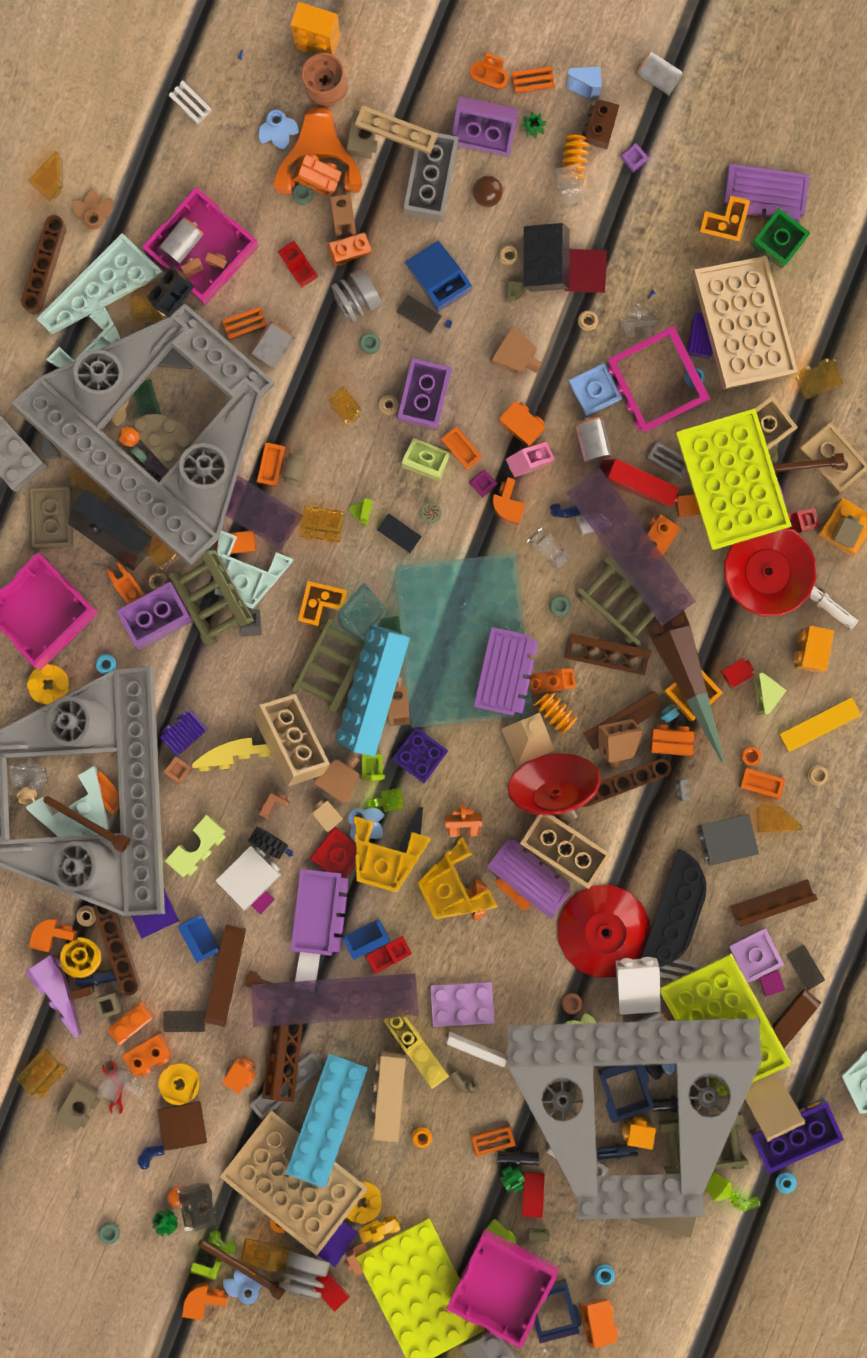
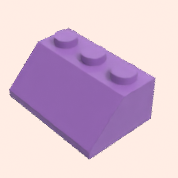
(485, 125)
(154, 616)

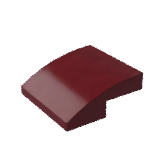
(587, 270)

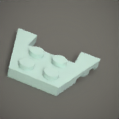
(107, 336)
(249, 580)
(89, 806)
(856, 1082)

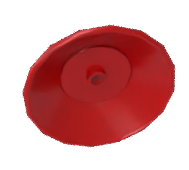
(790, 578)
(554, 784)
(597, 910)

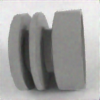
(356, 295)
(304, 1275)

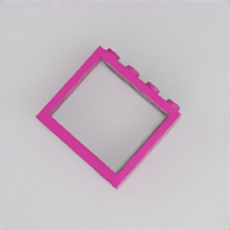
(624, 389)

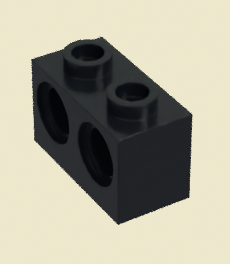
(170, 291)

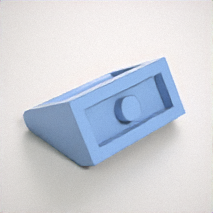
(585, 81)

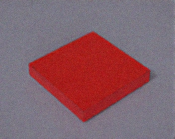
(336, 853)

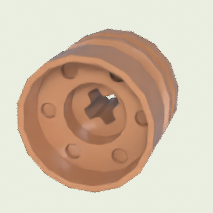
(322, 69)

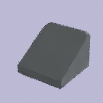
(49, 450)
(253, 628)

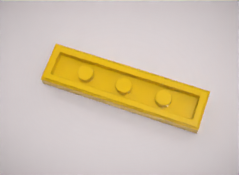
(820, 724)

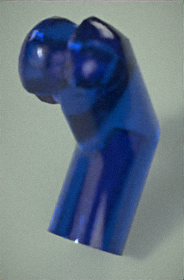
(556, 511)
(147, 1155)

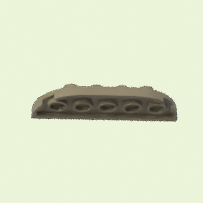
(166, 440)

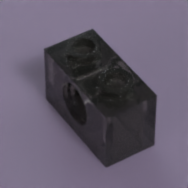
(189, 1199)

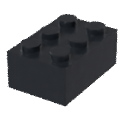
(546, 257)

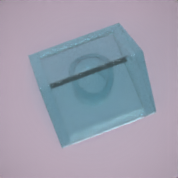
(360, 612)

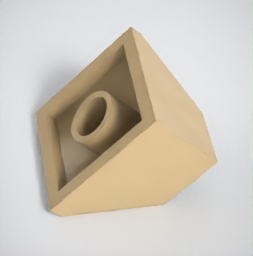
(528, 739)

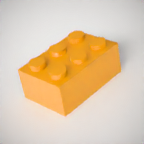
(315, 29)

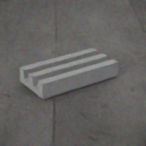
(671, 470)
(680, 789)
(694, 965)

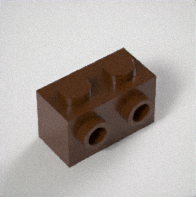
(601, 123)

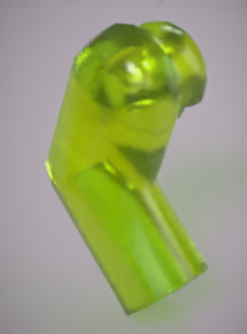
(743, 1204)
(215, 1240)

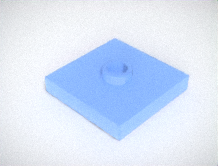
(595, 389)

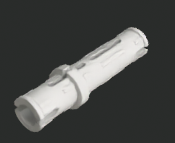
(822, 600)

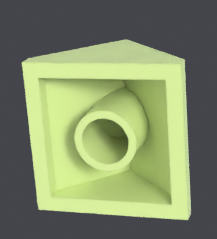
(425, 459)
(767, 693)

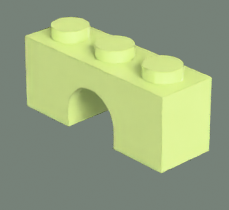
(185, 861)

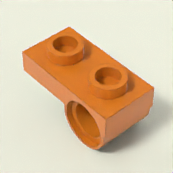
(348, 248)

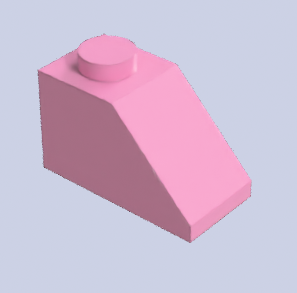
(530, 459)

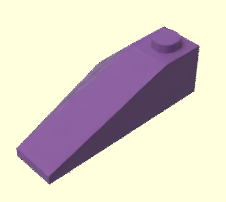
(52, 980)

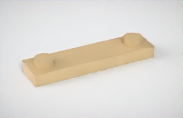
(396, 129)

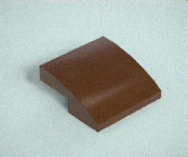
(182, 1125)

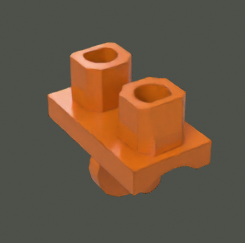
(463, 818)

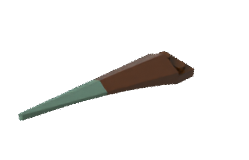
(679, 652)

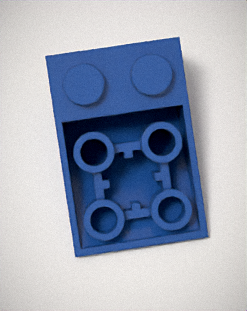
(439, 276)

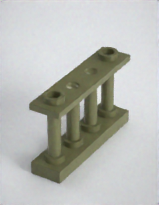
(585, 597)
(230, 598)
(343, 682)
(670, 1129)

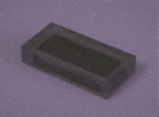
(419, 314)
(805, 967)
(184, 1021)

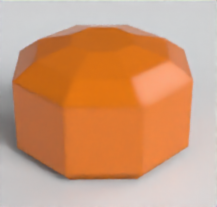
(128, 436)
(750, 756)
(173, 1198)

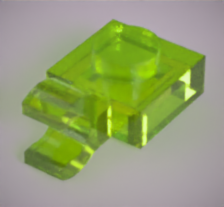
(389, 800)

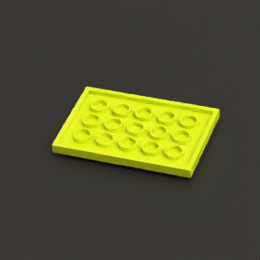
(733, 479)
(723, 993)
(413, 1287)

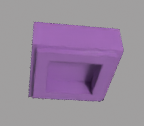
(634, 157)

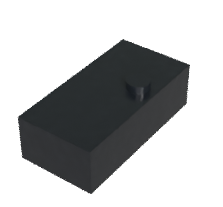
(109, 530)

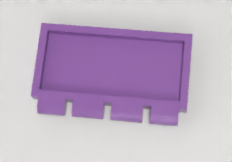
(768, 190)
(503, 672)
(529, 878)
(317, 912)

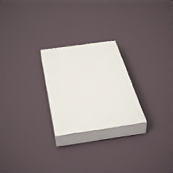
(476, 1049)

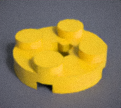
(36, 684)
(168, 1087)
(371, 1210)
(376, 1229)

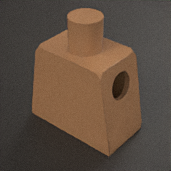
(343, 214)
(516, 354)
(399, 709)
(619, 741)
(340, 778)

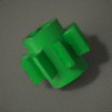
(536, 129)
(512, 1179)
(165, 1222)

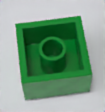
(780, 238)

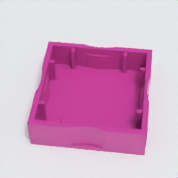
(219, 236)
(42, 611)
(502, 1288)

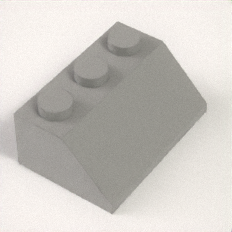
(488, 1346)

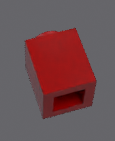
(737, 672)

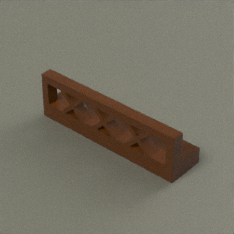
(611, 647)
(637, 711)
(773, 903)
(277, 1059)

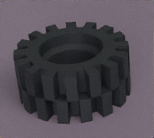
(268, 843)

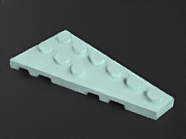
(110, 277)

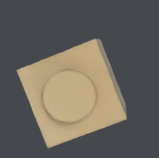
(327, 815)

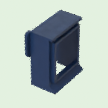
(632, 1109)
(563, 1331)

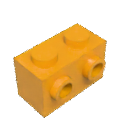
(638, 1132)

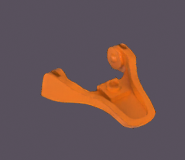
(320, 139)

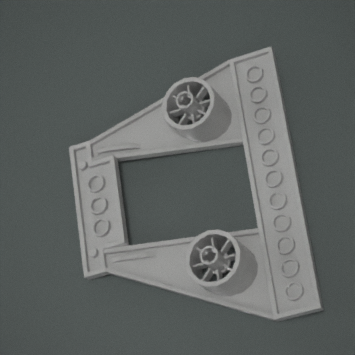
(73, 416)
(119, 720)
(701, 1049)

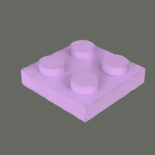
(755, 955)

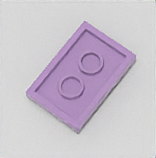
(462, 1004)

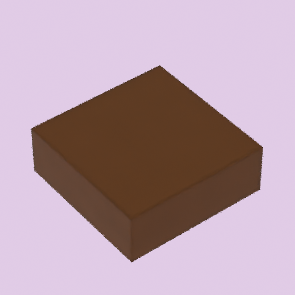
(82, 992)

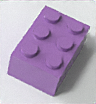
(424, 394)

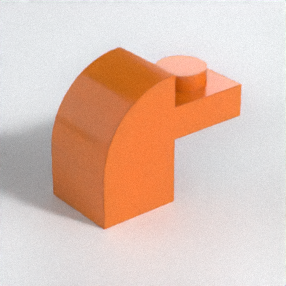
(504, 507)
(46, 931)
(200, 1296)

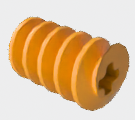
(574, 152)
(556, 712)

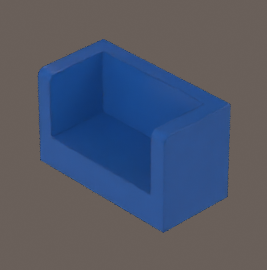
(199, 938)
(366, 939)

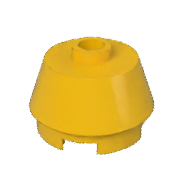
(80, 958)

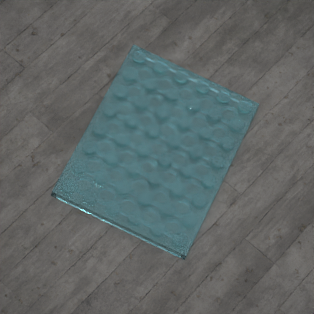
(449, 620)

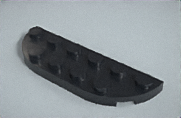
(677, 911)

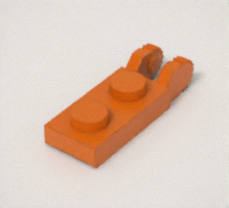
(126, 585)

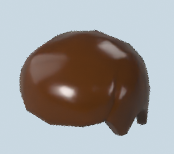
(487, 191)

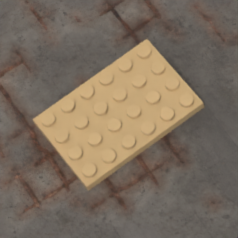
(744, 322)
(296, 1205)

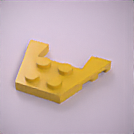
(383, 865)
(445, 890)

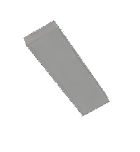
(307, 1069)

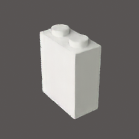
(249, 877)
(638, 985)

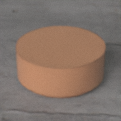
(571, 1003)

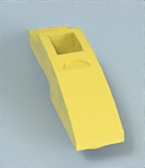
(225, 754)
(417, 1050)

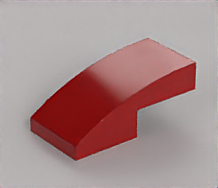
(297, 264)
(804, 520)
(388, 954)
(533, 1194)
(332, 1291)

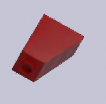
(639, 482)

